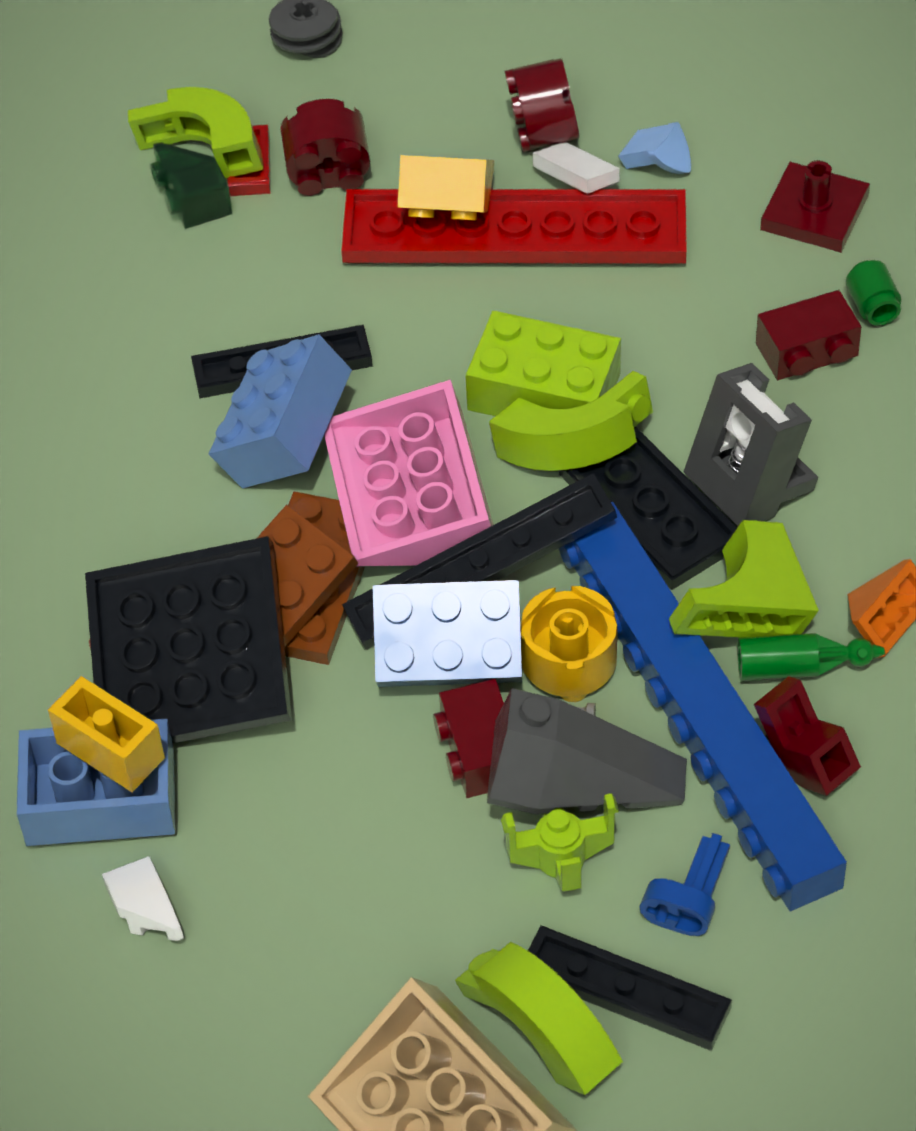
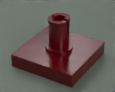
(815, 205)

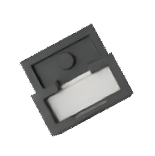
(749, 448)

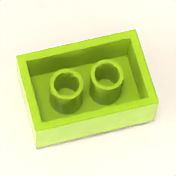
(539, 363)

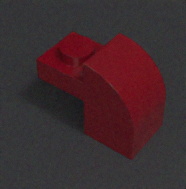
(811, 749)

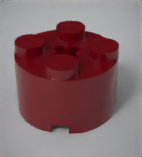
(542, 104)
(325, 147)

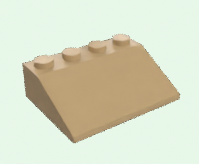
(430, 1072)

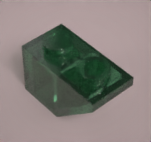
(192, 184)

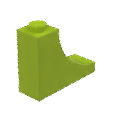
(761, 592)

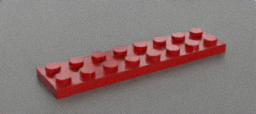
(522, 228)

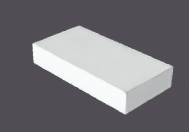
(576, 167)

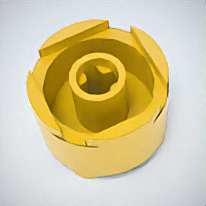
(569, 642)

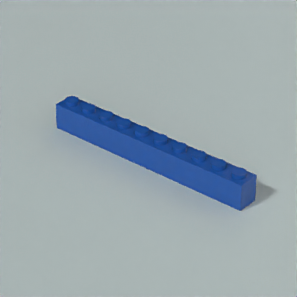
(710, 719)

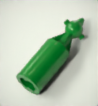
(799, 655)

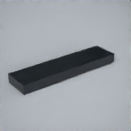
(224, 370)
(634, 989)

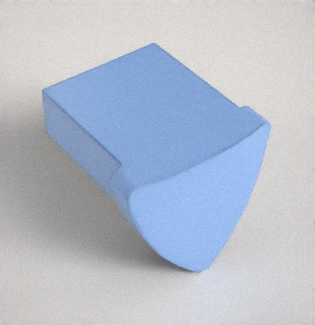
(659, 146)

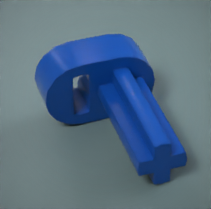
(688, 906)

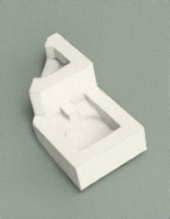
(142, 899)

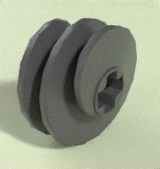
(306, 27)

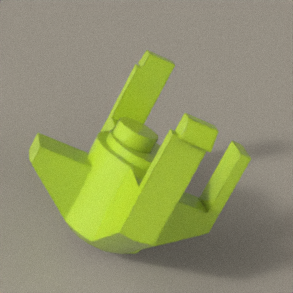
(561, 842)

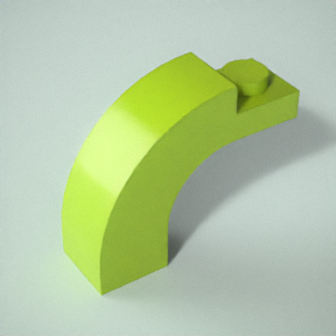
(204, 117)
(573, 436)
(546, 1012)

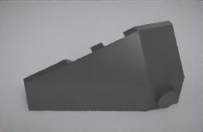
(565, 757)

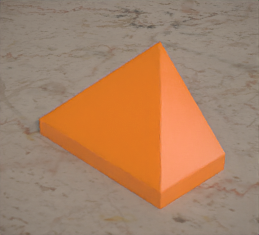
(885, 605)

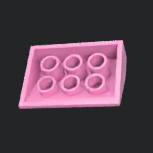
(406, 477)

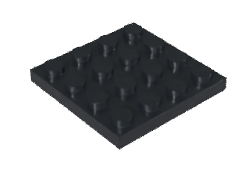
(193, 638)

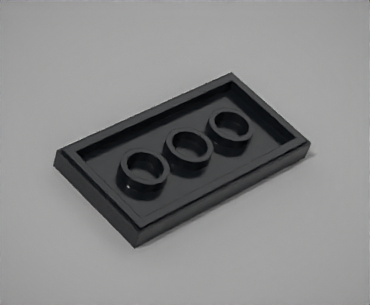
(663, 509)

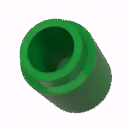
(874, 292)

